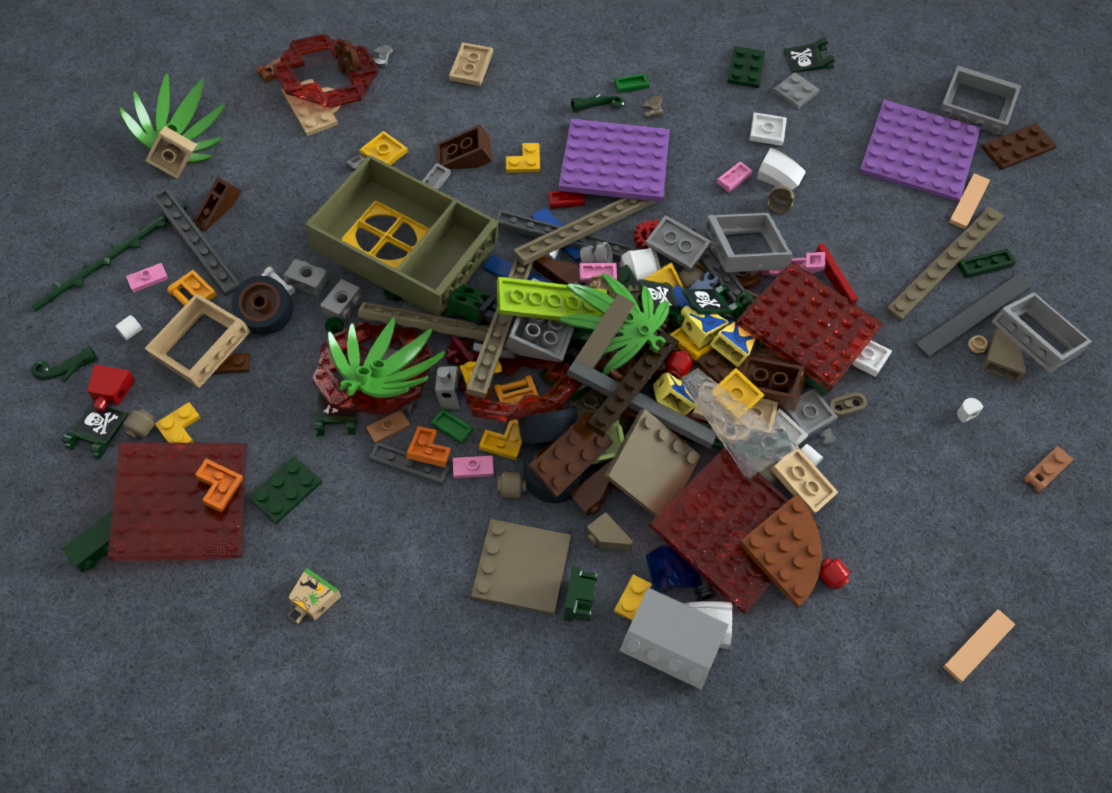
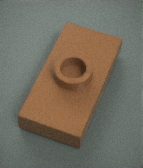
(388, 427)

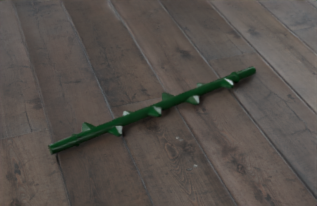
(116, 249)

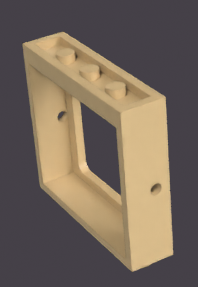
(182, 323)

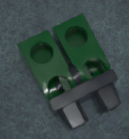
(472, 304)

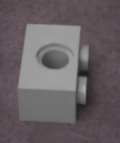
(307, 277)
(342, 292)

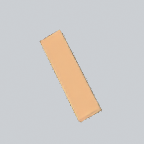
(969, 201)
(979, 646)

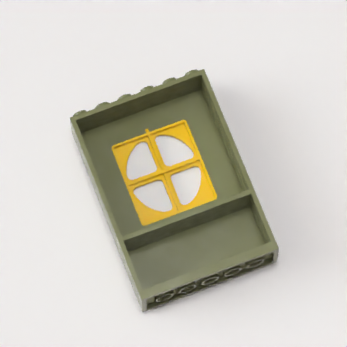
(448, 233)

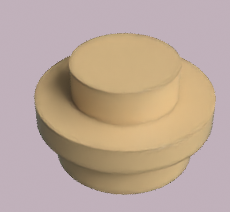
(978, 344)

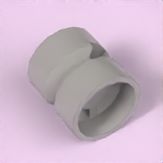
(599, 254)

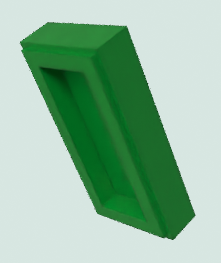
(631, 83)
(452, 426)

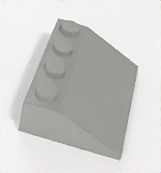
(539, 338)
(674, 638)

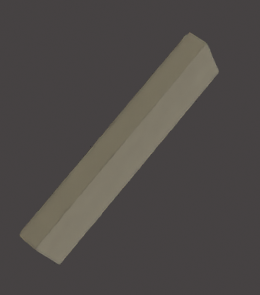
(605, 331)

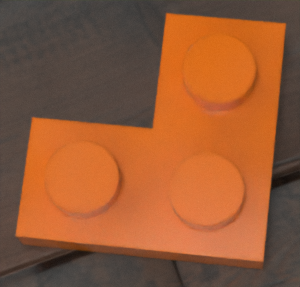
(424, 450)
(222, 482)

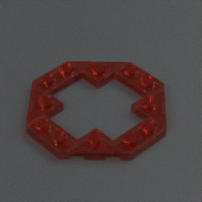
(312, 92)
(359, 401)
(528, 404)

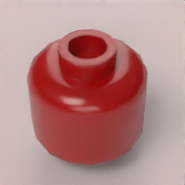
(678, 363)
(834, 573)

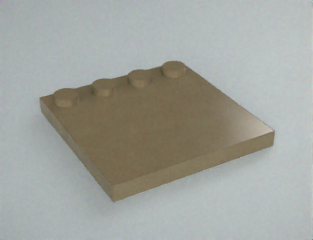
(652, 464)
(521, 566)

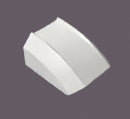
(780, 170)
(641, 262)
(720, 611)

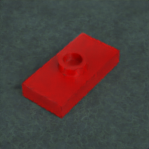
(563, 199)

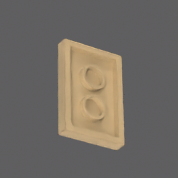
(471, 64)
(805, 480)

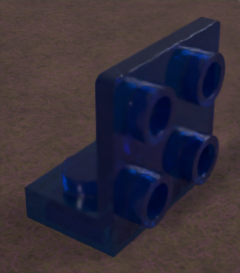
(671, 570)

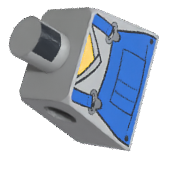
(448, 382)

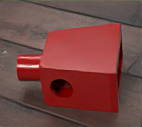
(109, 386)

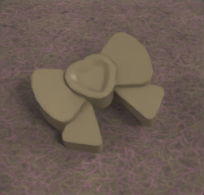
(654, 104)

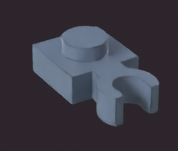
(706, 283)

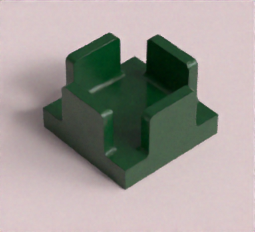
(580, 595)

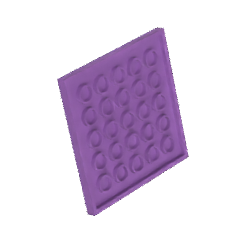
(920, 150)
(615, 160)

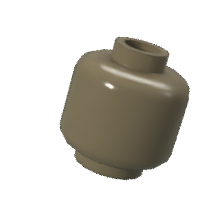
(139, 424)
(511, 484)

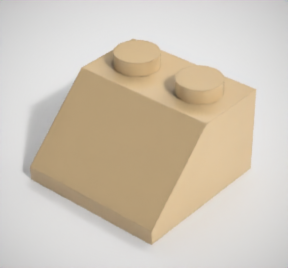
(171, 152)

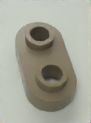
(846, 404)

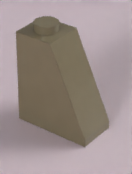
(1004, 357)

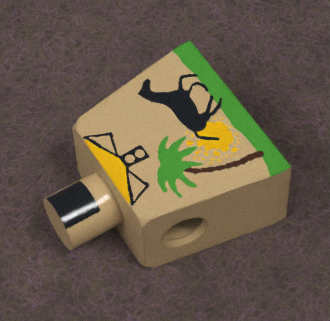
(311, 596)

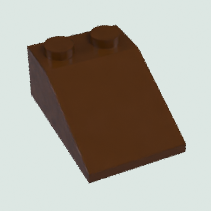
(465, 149)
(776, 380)

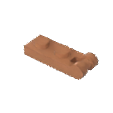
(1048, 469)

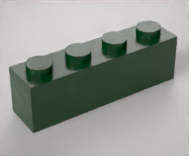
(90, 545)

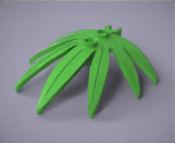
(178, 122)
(636, 329)
(377, 376)

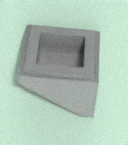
(354, 163)

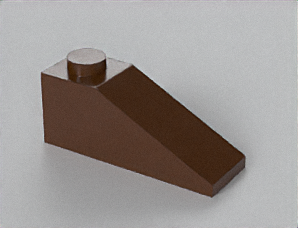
(217, 203)
(558, 271)
(593, 491)

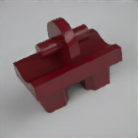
(459, 353)

